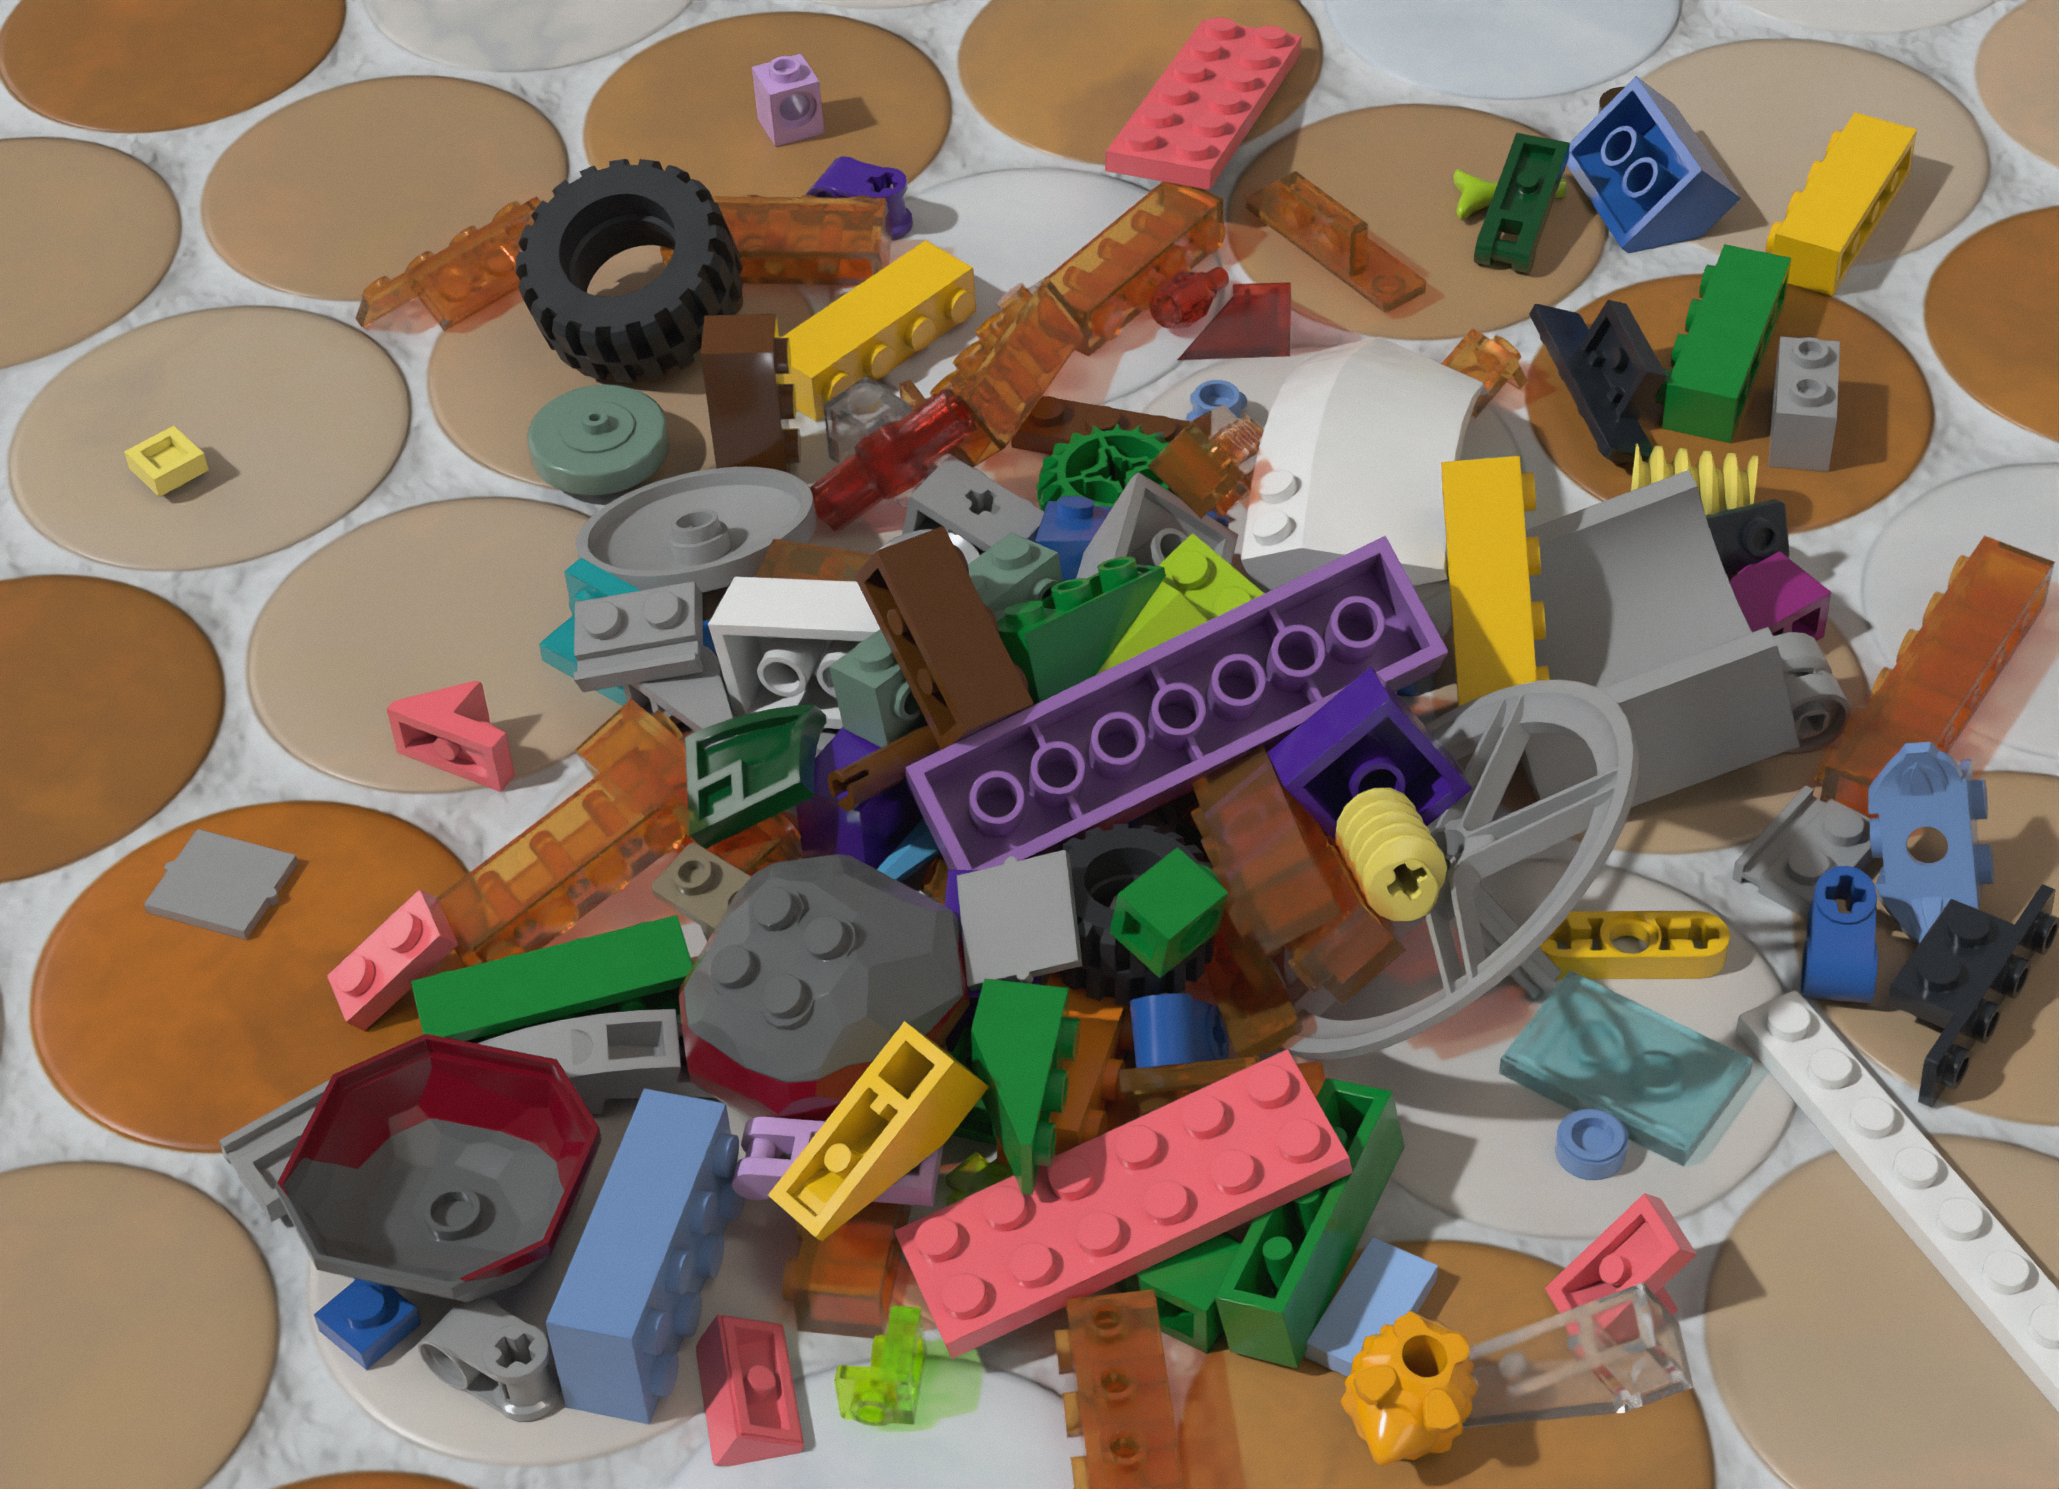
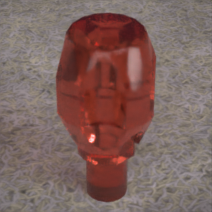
(1186, 297)

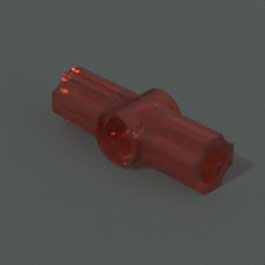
(893, 459)

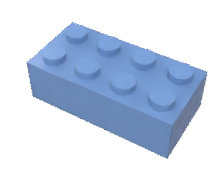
(646, 1258)

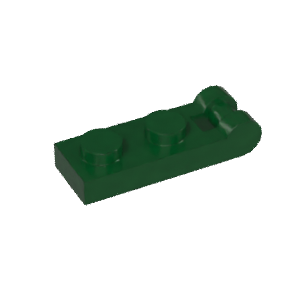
(1522, 201)

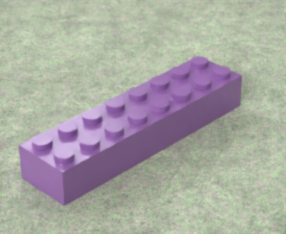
(1174, 713)

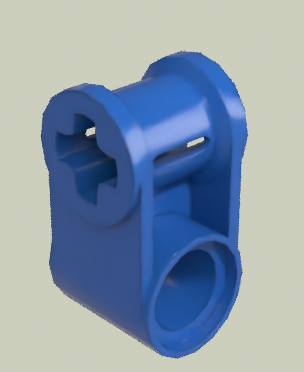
(1838, 946)
(1177, 1031)

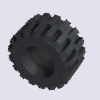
(1100, 870)

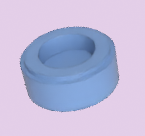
(1591, 1144)

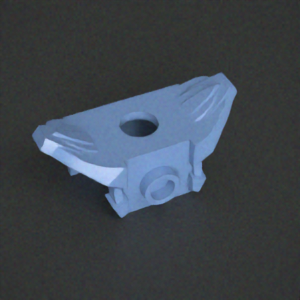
(1932, 791)

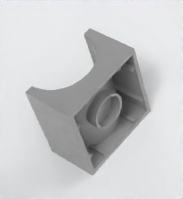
(1654, 624)

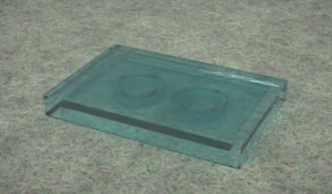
(1625, 1059)

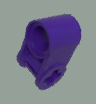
(853, 178)

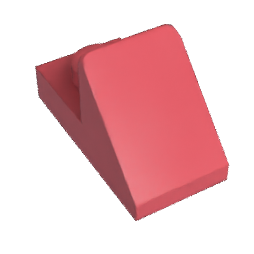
(453, 734)
(1634, 1249)

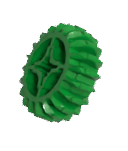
(1099, 465)

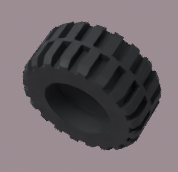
(599, 219)

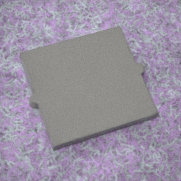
(221, 884)
(1019, 920)

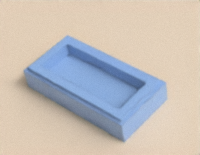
(1375, 1293)

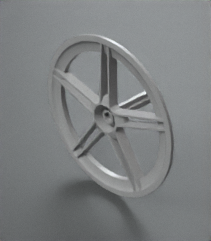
(1474, 848)

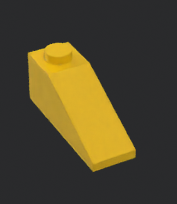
(878, 1132)

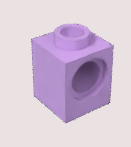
(788, 99)

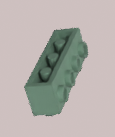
(868, 680)

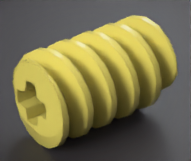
(1718, 488)
(1391, 854)

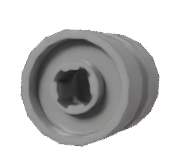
(1813, 692)

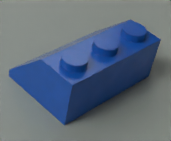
(1649, 171)

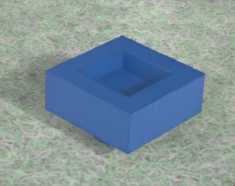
(367, 1321)

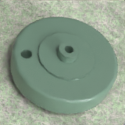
(598, 439)

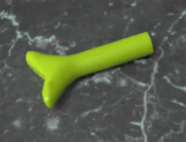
(1479, 193)

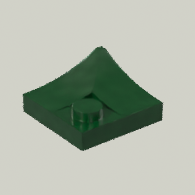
(750, 769)

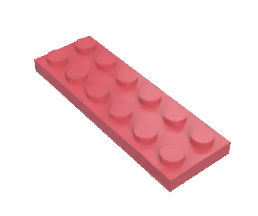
(1204, 103)
(1122, 1203)

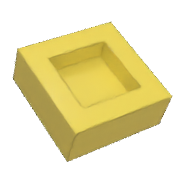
(166, 461)

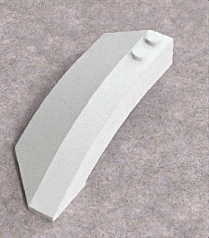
(1356, 459)

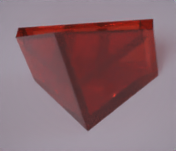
(1248, 326)

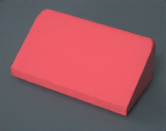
(748, 1391)

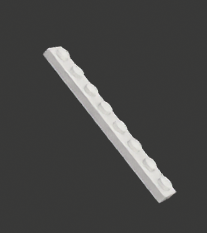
(1911, 1182)

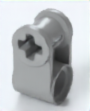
(493, 1359)

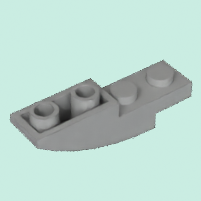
(612, 1054)

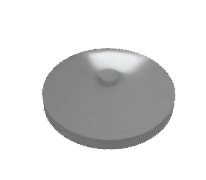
(698, 527)

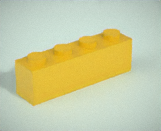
(1842, 201)
(878, 325)
(1490, 575)

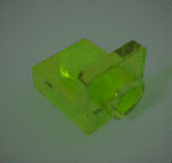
(892, 1384)

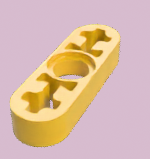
(1676, 962)

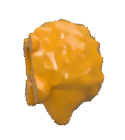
(1410, 1389)

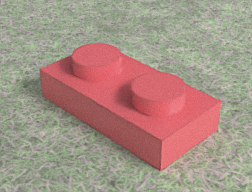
(391, 958)

